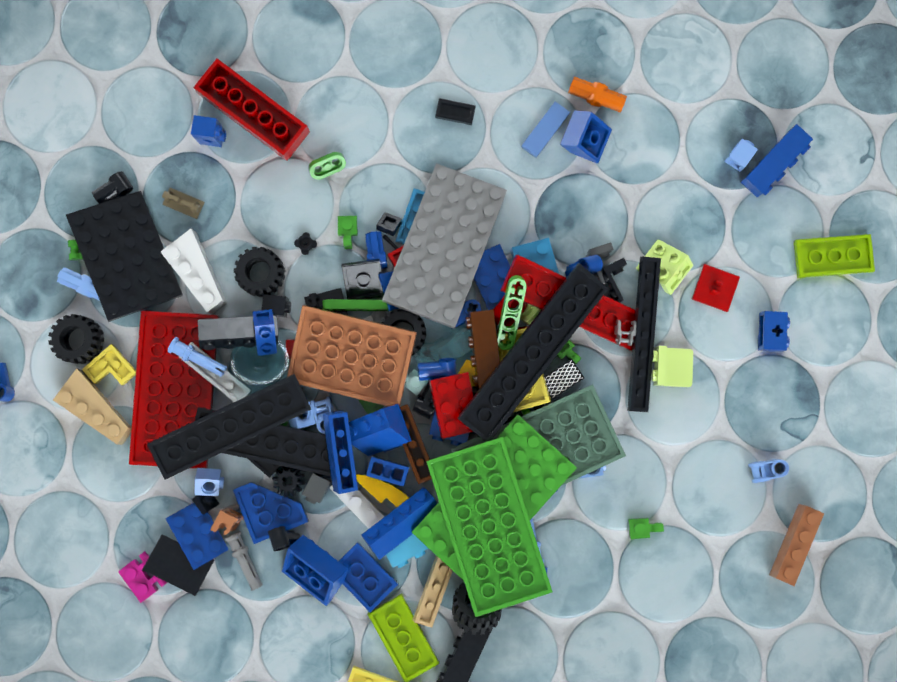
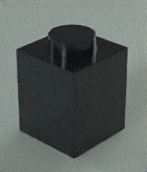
(279, 304)

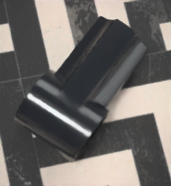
(116, 186)
(423, 406)
(282, 538)

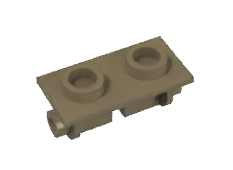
(182, 203)

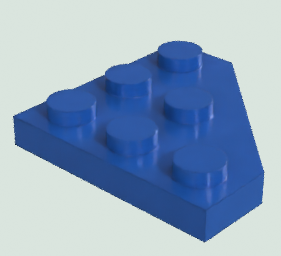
(267, 510)

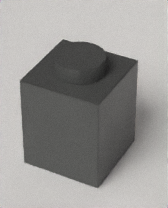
(316, 488)

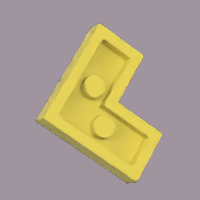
(111, 362)

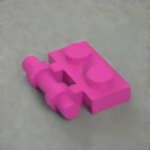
(138, 579)

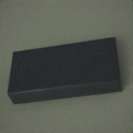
(455, 111)

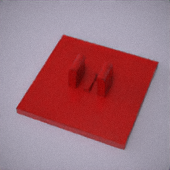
(715, 288)

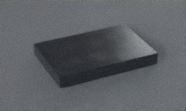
(171, 565)

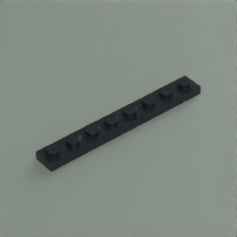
(645, 333)

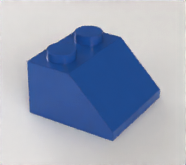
(586, 136)

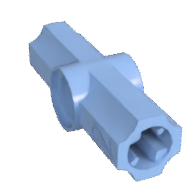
(81, 283)

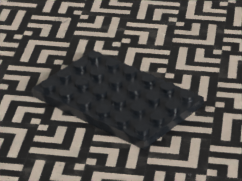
(124, 255)

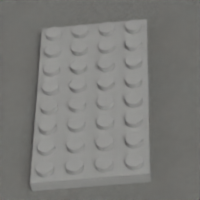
(444, 246)

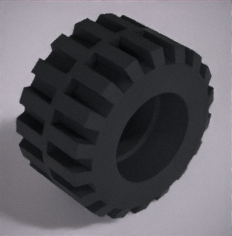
(245, 264)
(414, 320)
(61, 335)
(465, 616)

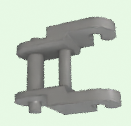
(631, 333)

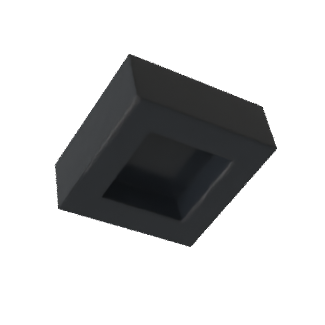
(389, 224)
(205, 503)

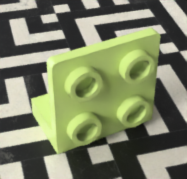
(673, 265)

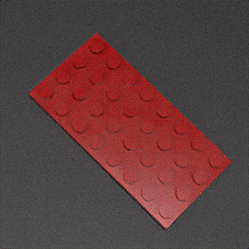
(165, 385)

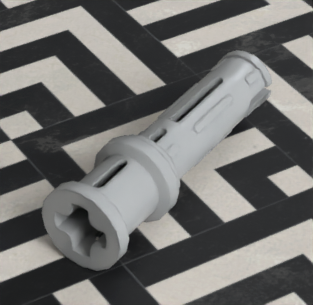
(240, 552)

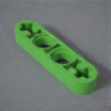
(354, 305)
(514, 313)

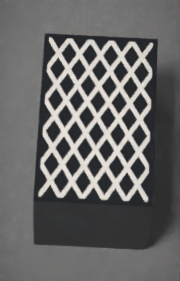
(563, 378)

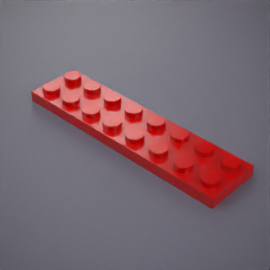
(543, 283)

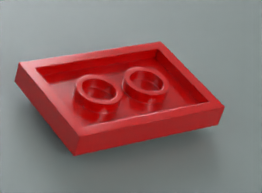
(450, 398)

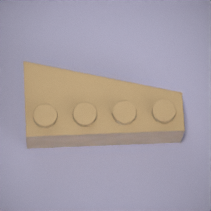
(87, 403)

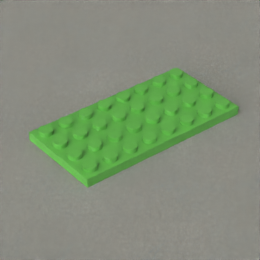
(539, 474)
(489, 527)

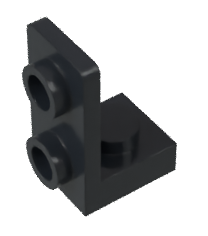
(614, 268)

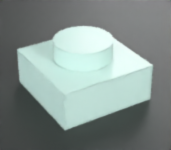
(414, 384)

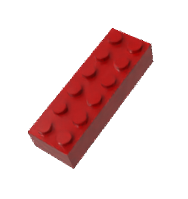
(251, 109)

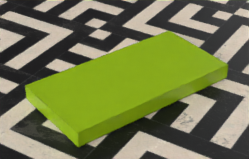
(834, 256)
(403, 638)

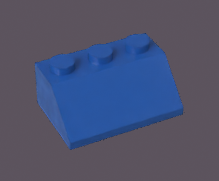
(379, 430)
(314, 569)

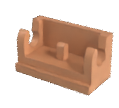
(227, 518)

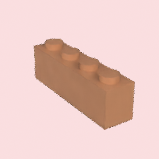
(796, 544)

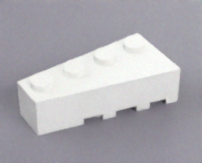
(193, 267)

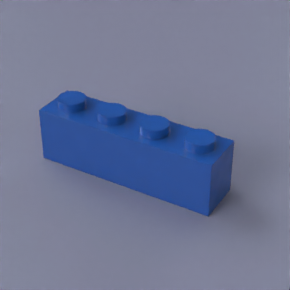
(777, 160)
(340, 452)
(399, 523)

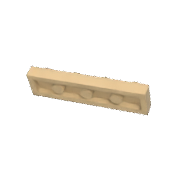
(432, 593)

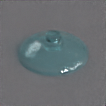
(246, 361)

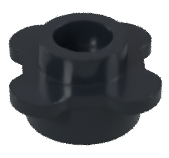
(305, 248)

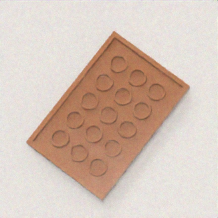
(351, 356)

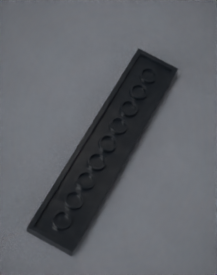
(532, 353)

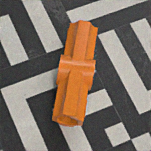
(597, 94)

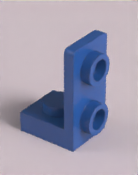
(264, 332)

